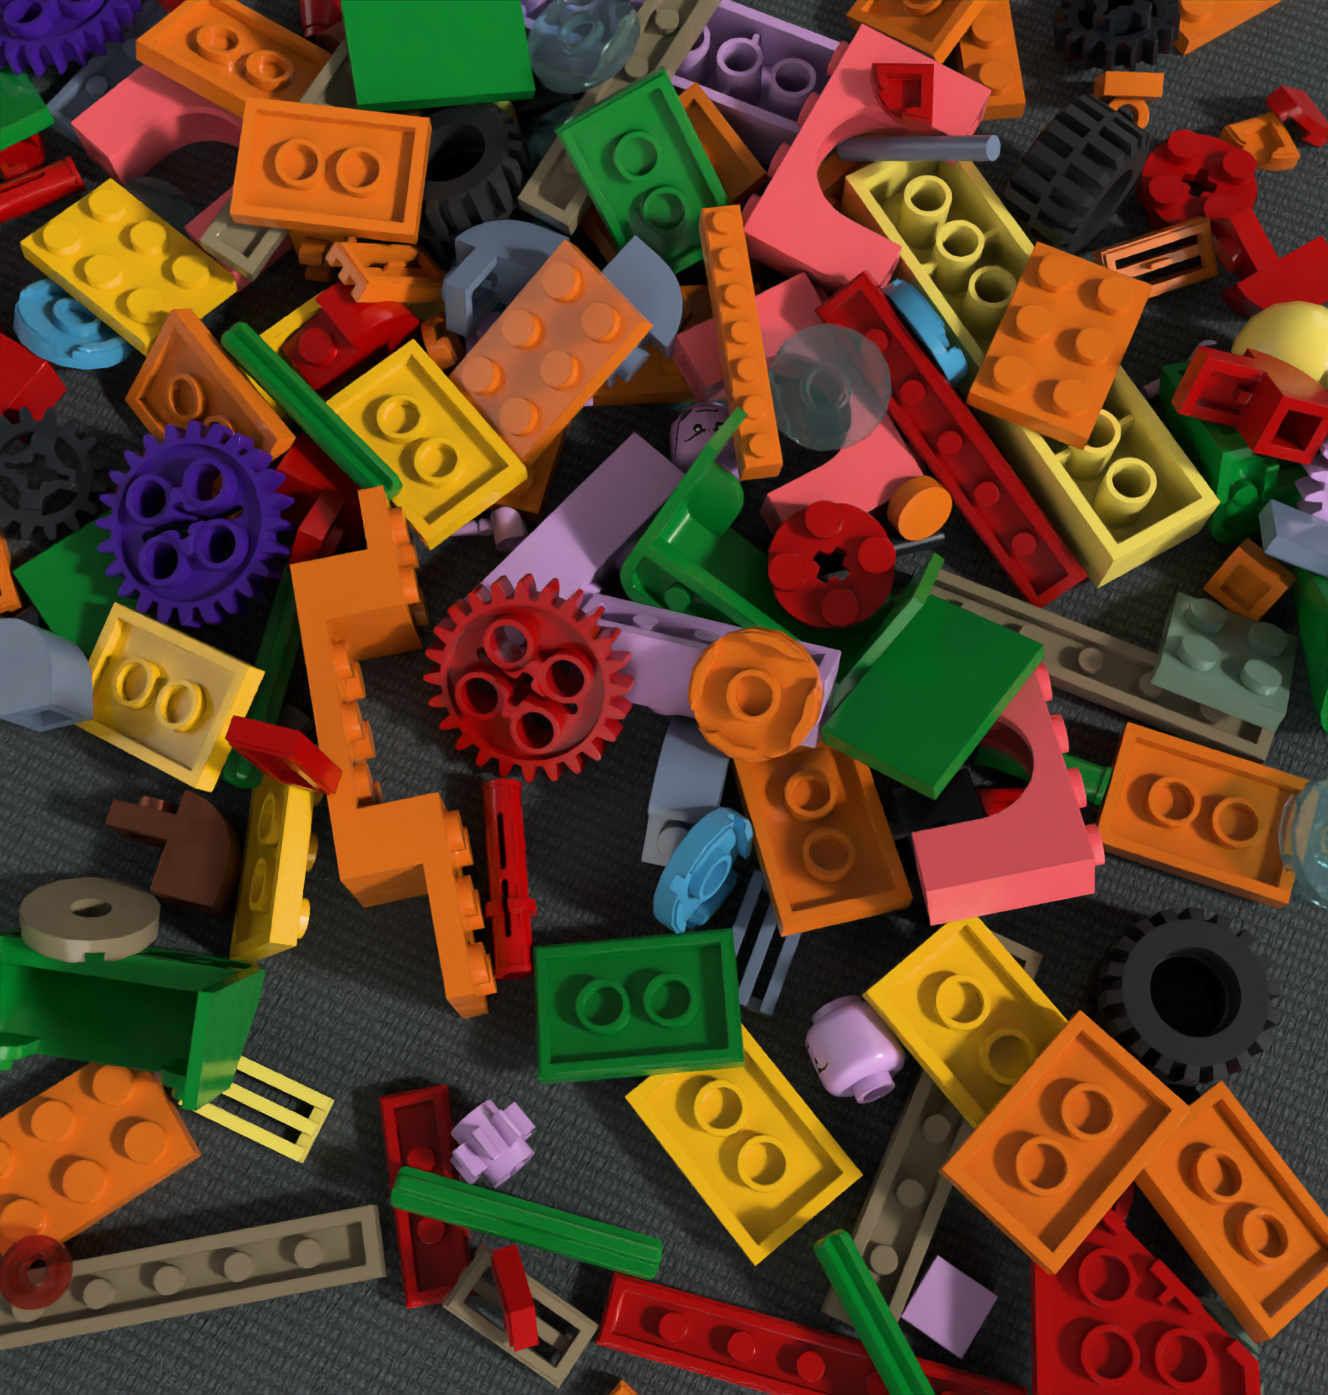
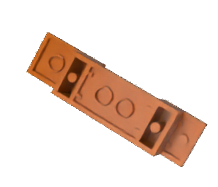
(410, 847)

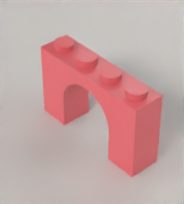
(145, 123)
(792, 221)
(855, 475)
(1032, 848)

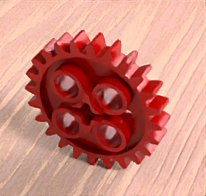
(554, 632)

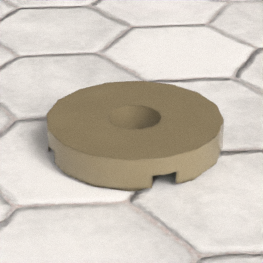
(89, 917)

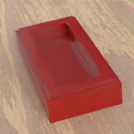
(283, 755)

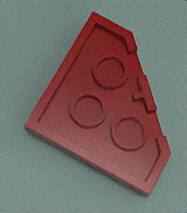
(1128, 1327)

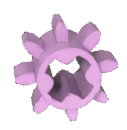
(492, 1143)

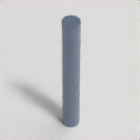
(920, 148)

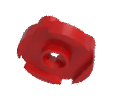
(1199, 159)
(826, 529)

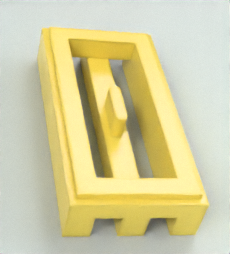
(309, 1126)

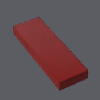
(419, 1136)

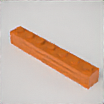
(740, 341)

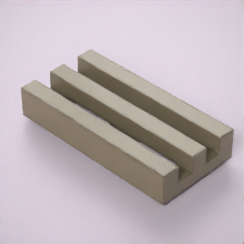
(571, 1349)

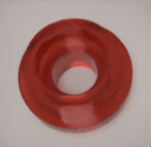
(16, 1264)

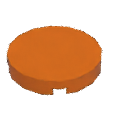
(755, 694)

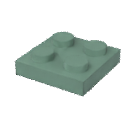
(1226, 661)

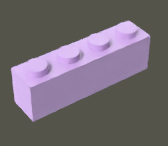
(594, 526)
(667, 648)

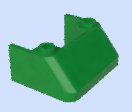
(709, 571)
(142, 1012)

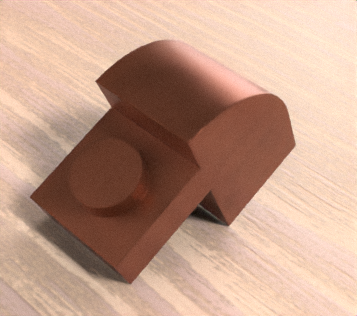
(199, 855)

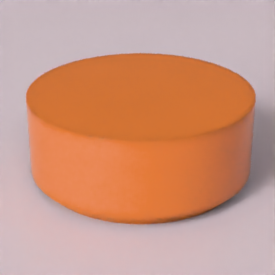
(919, 508)

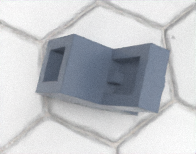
(493, 267)
(655, 293)
(42, 678)
(684, 788)

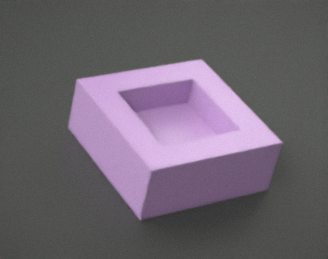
(948, 1306)

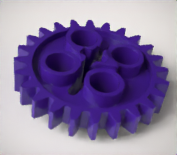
(60, 31)
(185, 470)

